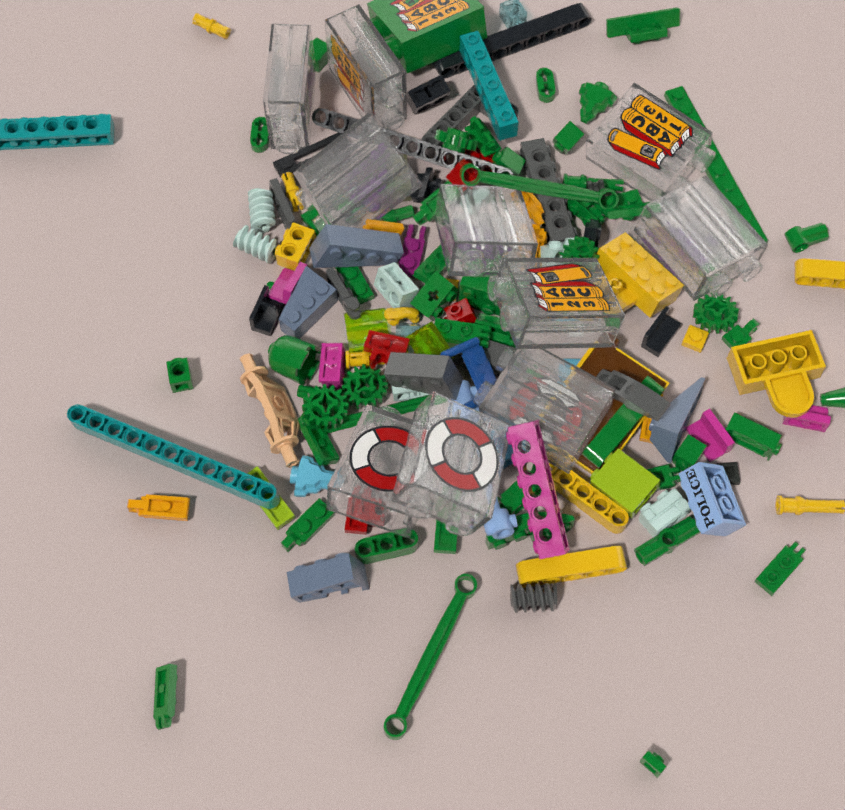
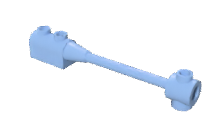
(502, 523)

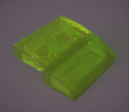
(358, 329)
(428, 340)

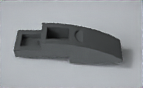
(635, 395)

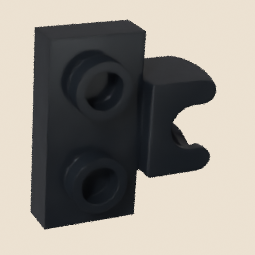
(593, 231)

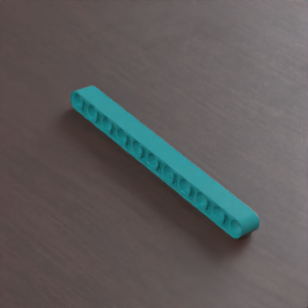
(179, 462)

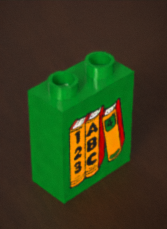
(425, 28)

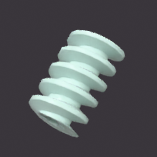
(261, 209)
(255, 244)

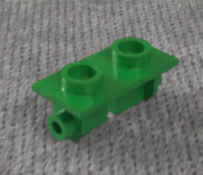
(480, 133)
(580, 210)

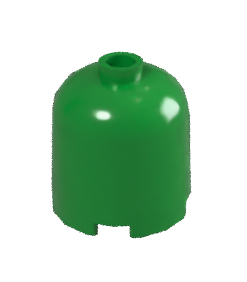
(294, 358)

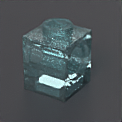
(512, 13)

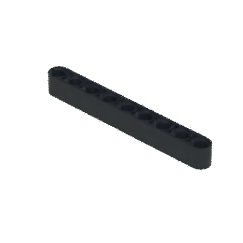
(521, 37)

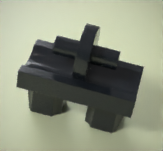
(430, 185)

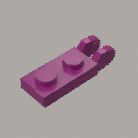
(413, 251)

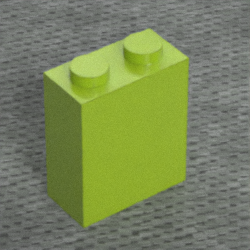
(625, 482)

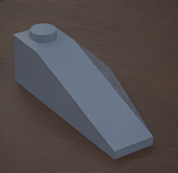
(669, 429)

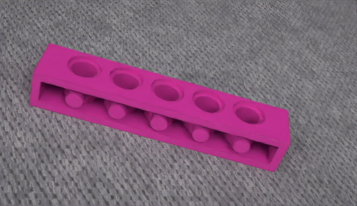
(548, 499)

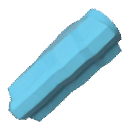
(309, 477)

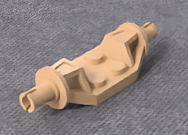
(277, 409)

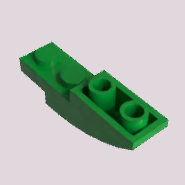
(522, 530)

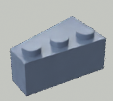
(307, 304)
(326, 577)

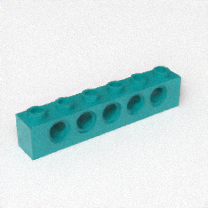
(488, 86)
(56, 132)

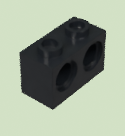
(428, 94)

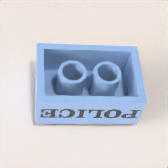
(711, 499)

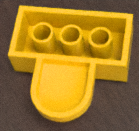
(637, 276)
(781, 368)

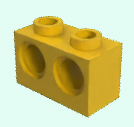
(299, 248)

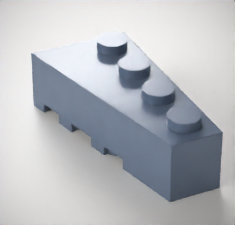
(354, 247)

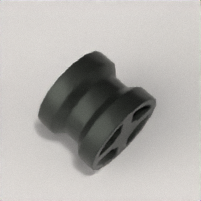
(596, 186)

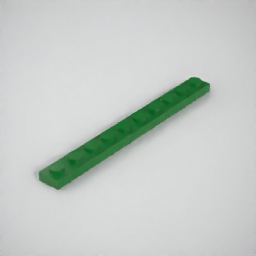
(717, 170)

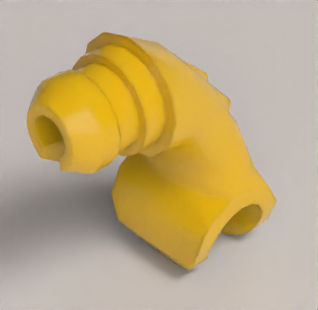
(393, 315)

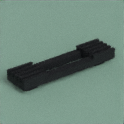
(288, 163)

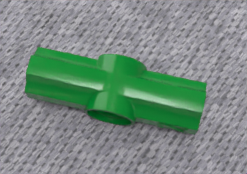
(656, 547)

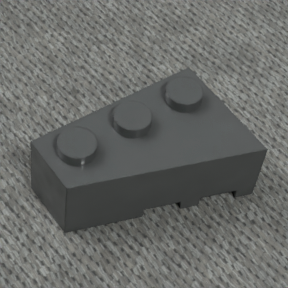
(424, 373)

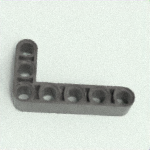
(458, 116)

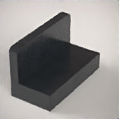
(660, 333)

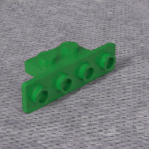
(643, 26)

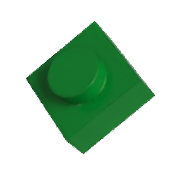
(653, 763)

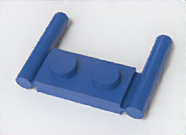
(476, 363)

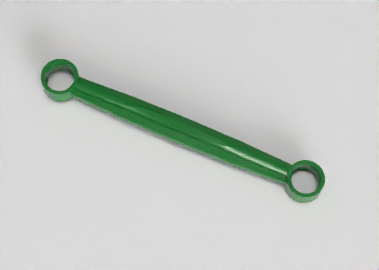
(539, 186)
(430, 656)

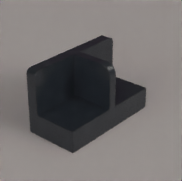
(265, 313)

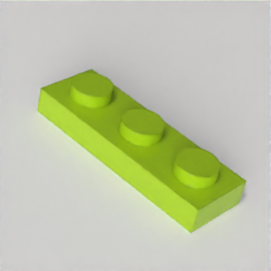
(281, 513)

